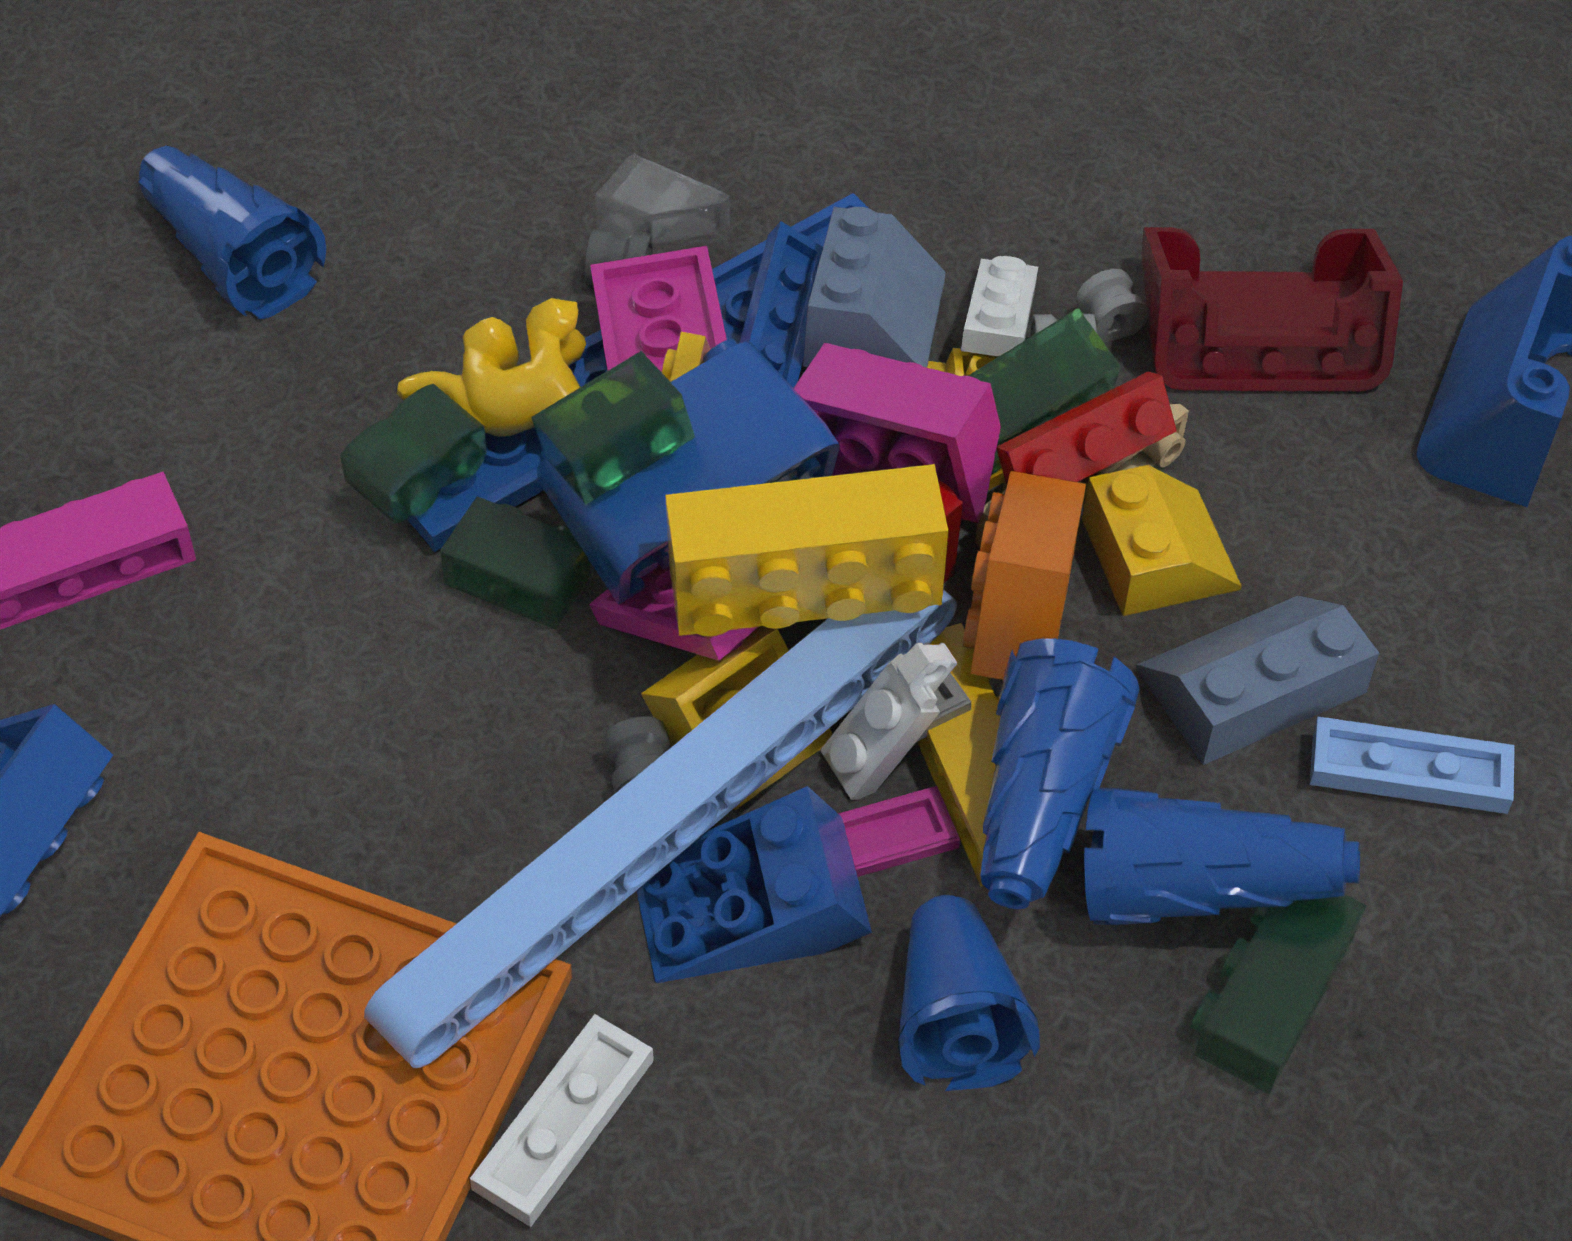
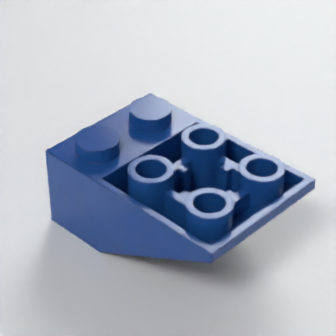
(755, 892)

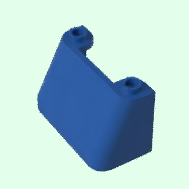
(1497, 393)
(746, 433)

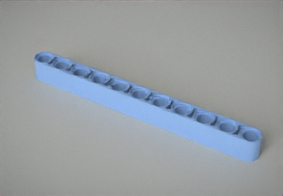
(639, 831)

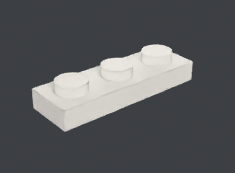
(999, 306)
(562, 1120)

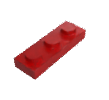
(1093, 433)

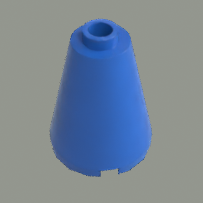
(961, 1001)

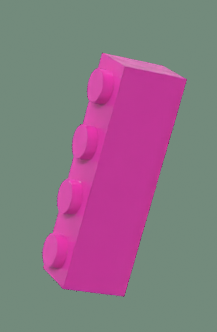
(90, 548)

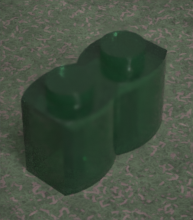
(414, 454)

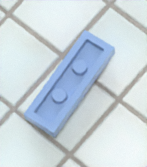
(1412, 765)

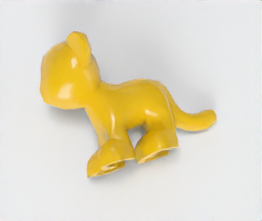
(492, 383)

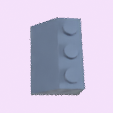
(873, 289)
(1261, 674)

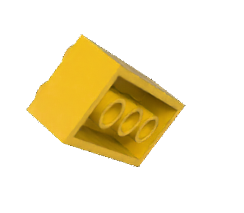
(806, 550)

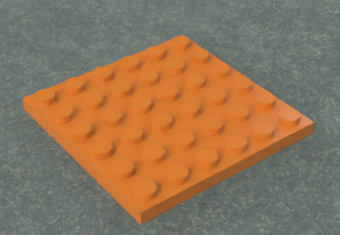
(248, 1091)

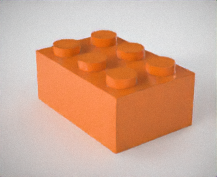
(1022, 568)

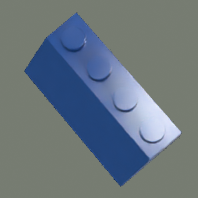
(44, 775)

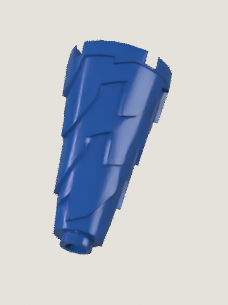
(240, 233)
(1049, 756)
(1195, 858)

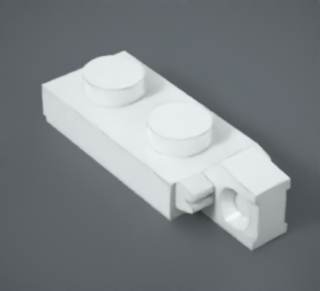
(888, 719)

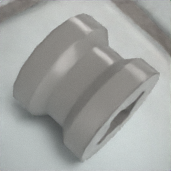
(1113, 304)

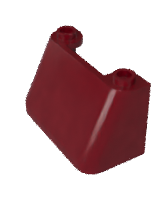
(1272, 327)

